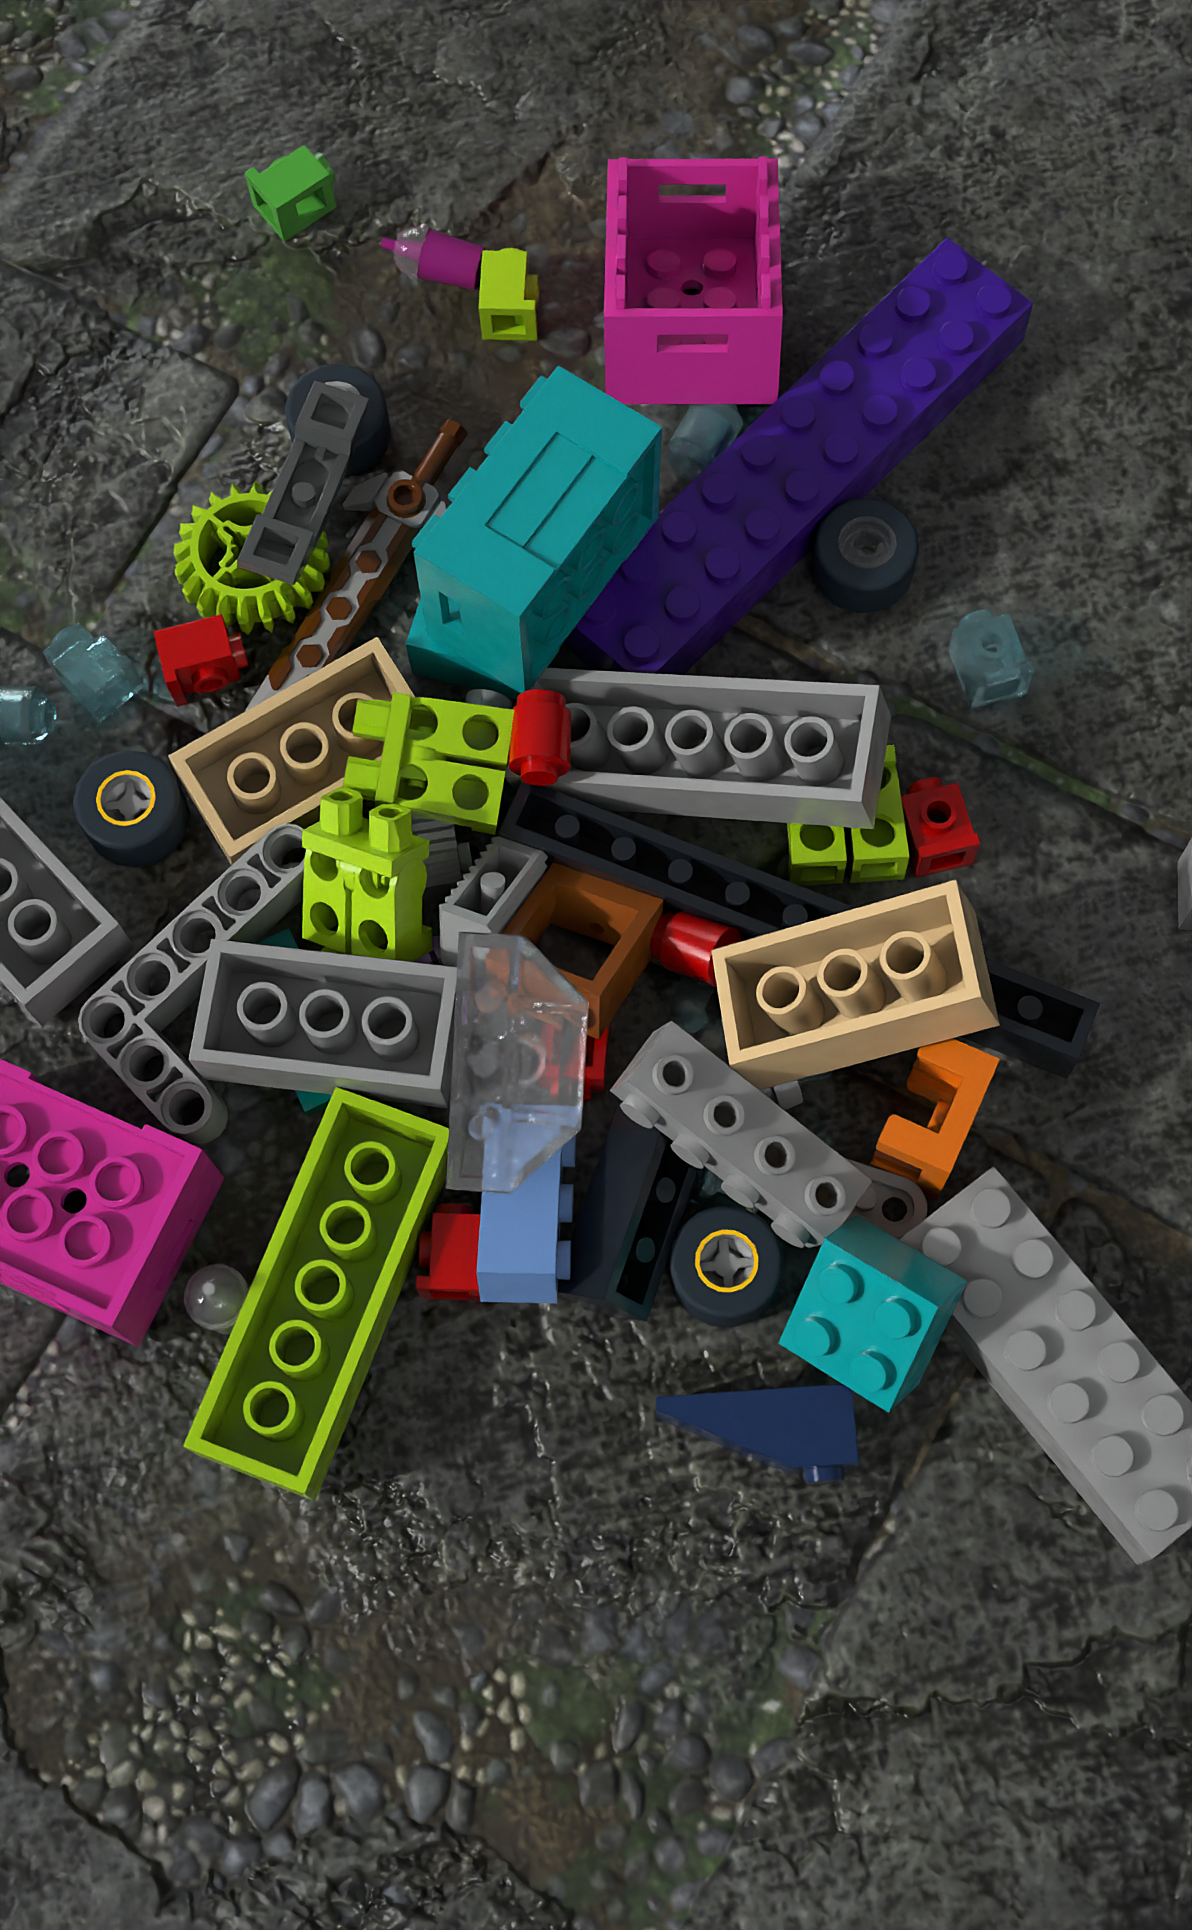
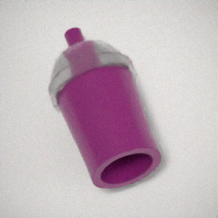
(436, 257)

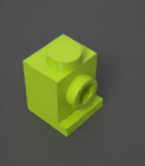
(508, 296)

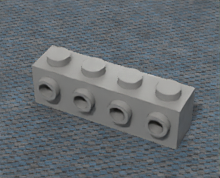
(739, 1137)

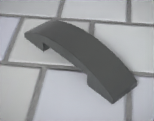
(307, 484)

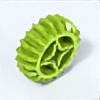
(234, 590)

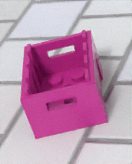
(728, 248)
(139, 1213)

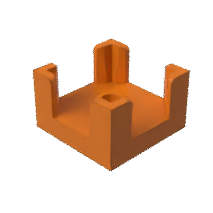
(955, 1080)

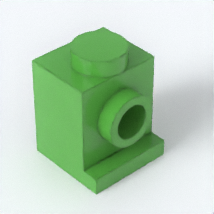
(293, 191)

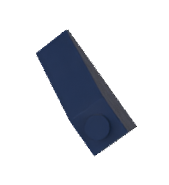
(783, 1427)

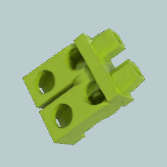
(436, 758)
(875, 854)
(365, 880)

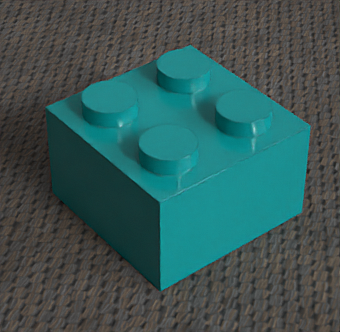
(872, 1312)

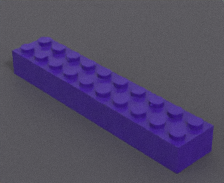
(808, 452)

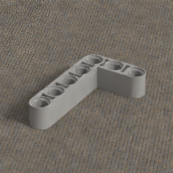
(173, 952)

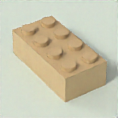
(286, 750)
(854, 986)

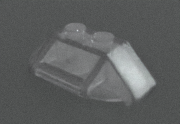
(512, 1063)

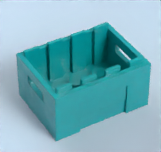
(538, 528)

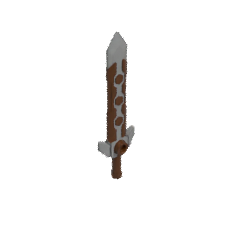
(368, 566)

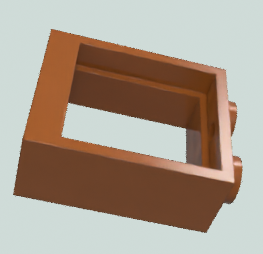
(600, 912)

